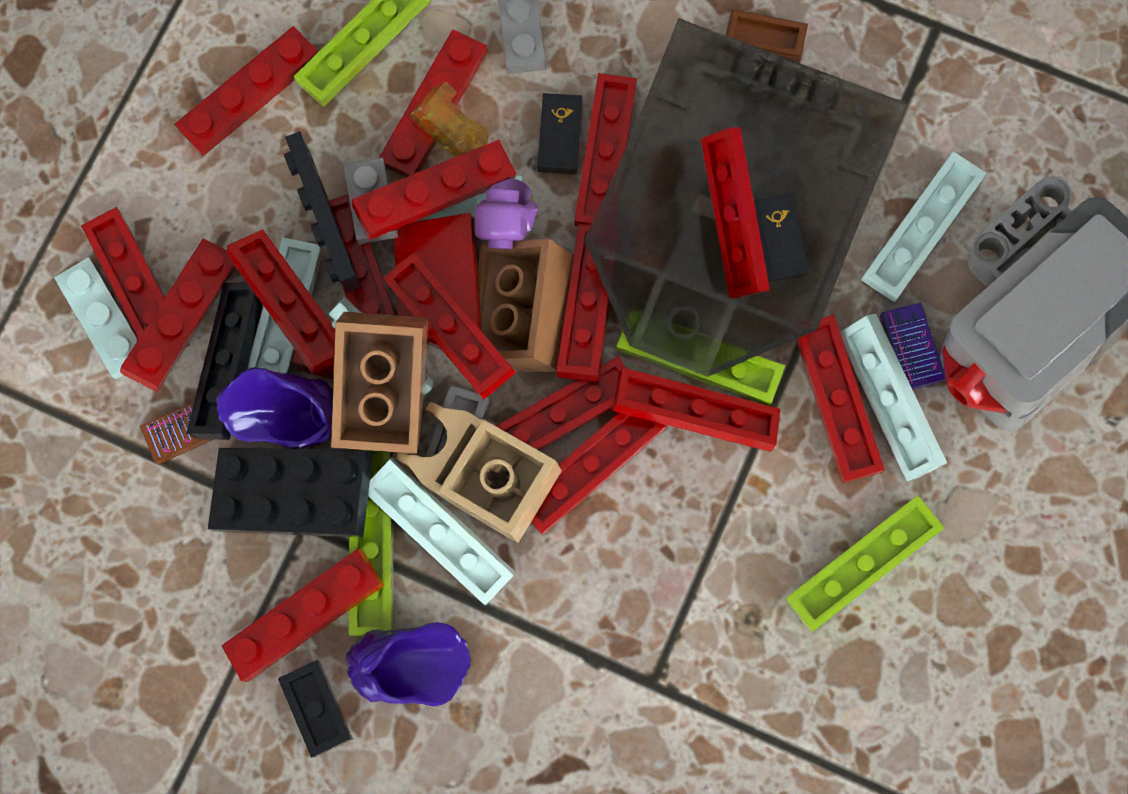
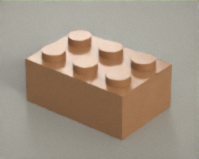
(379, 382)

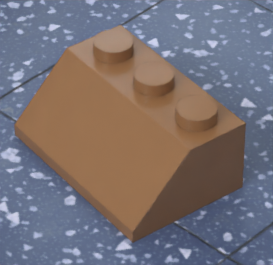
(525, 301)

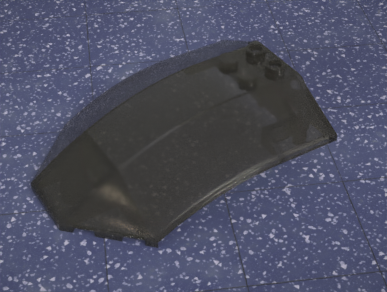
(658, 223)

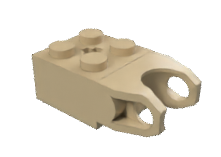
(471, 462)

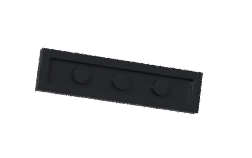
(315, 198)
(225, 357)

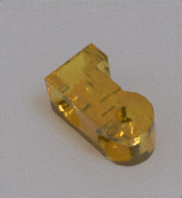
(448, 123)

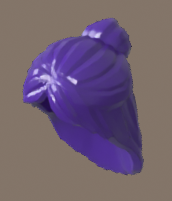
(277, 408)
(409, 664)

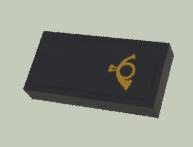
(559, 133)
(781, 237)

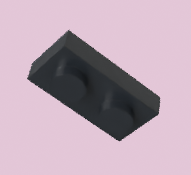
(315, 708)

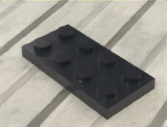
(291, 491)

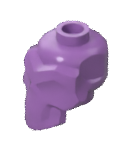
(505, 214)

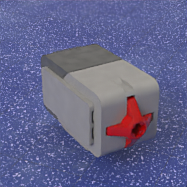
(1043, 306)

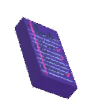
(913, 345)

